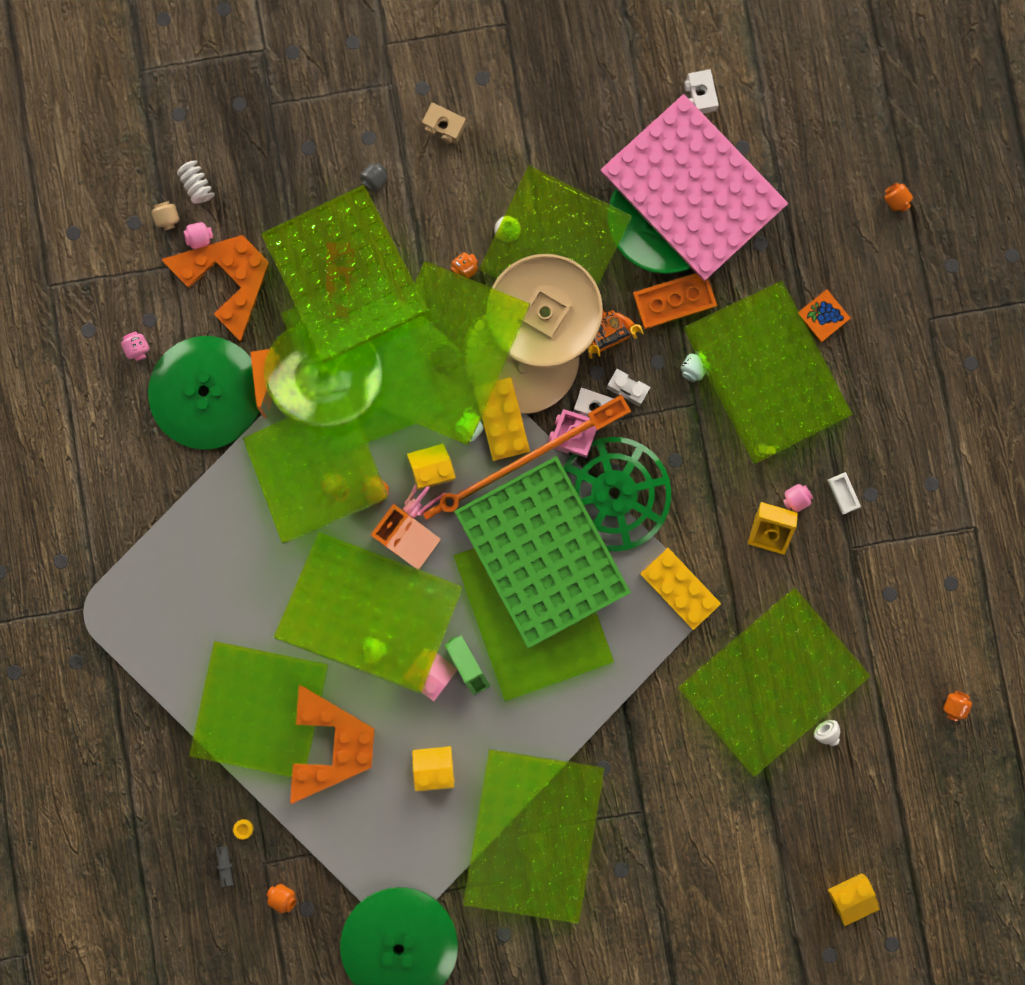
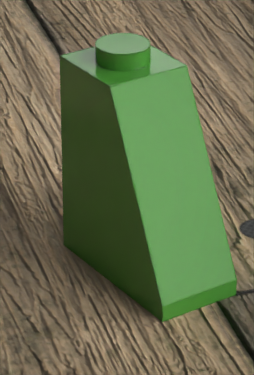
(467, 665)

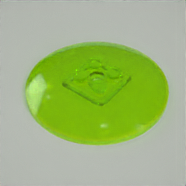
(296, 390)

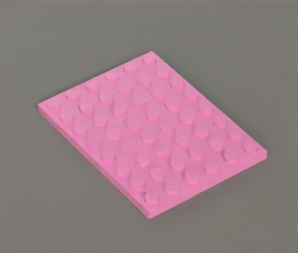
(693, 187)

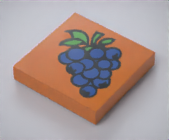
(824, 316)

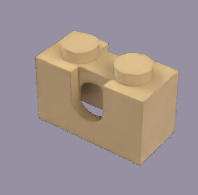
(437, 115)

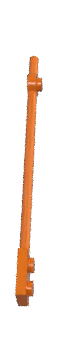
(599, 418)

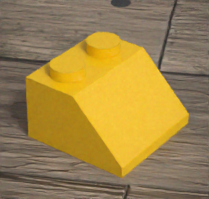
(431, 466)
(773, 528)
(433, 768)
(854, 899)

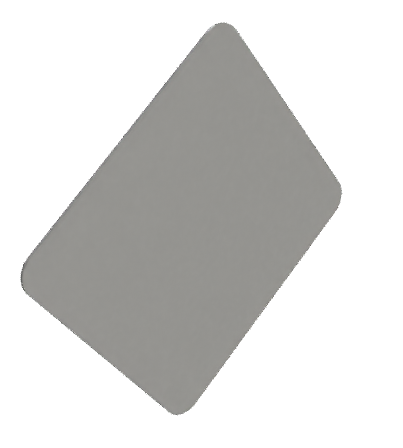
(225, 577)

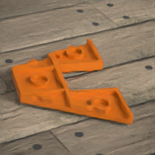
(240, 262)
(350, 749)

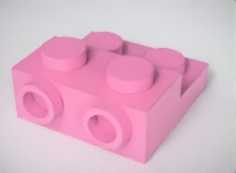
(579, 444)

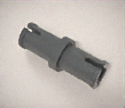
(224, 866)

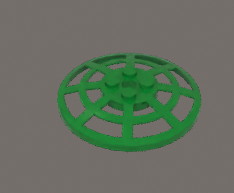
(626, 487)

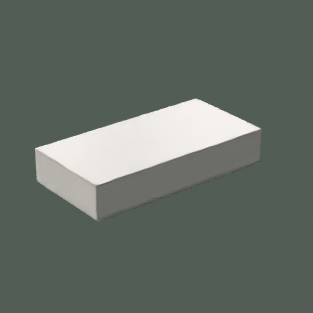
(844, 493)

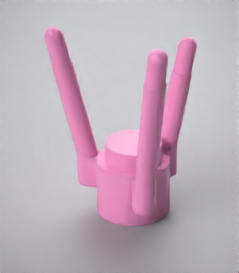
(414, 507)

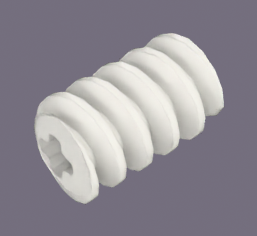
(193, 182)

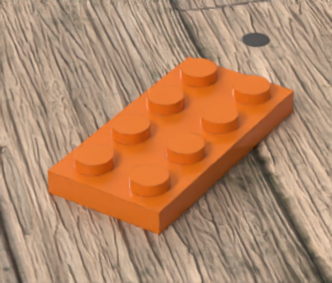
(674, 300)

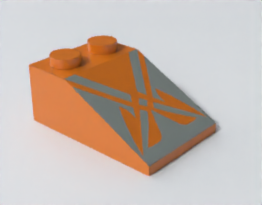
(263, 399)

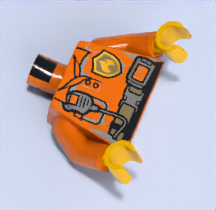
(613, 330)

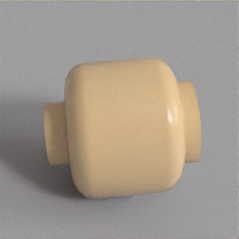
(165, 215)

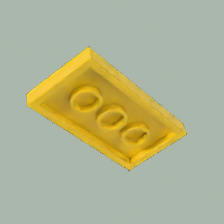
(504, 422)
(680, 588)

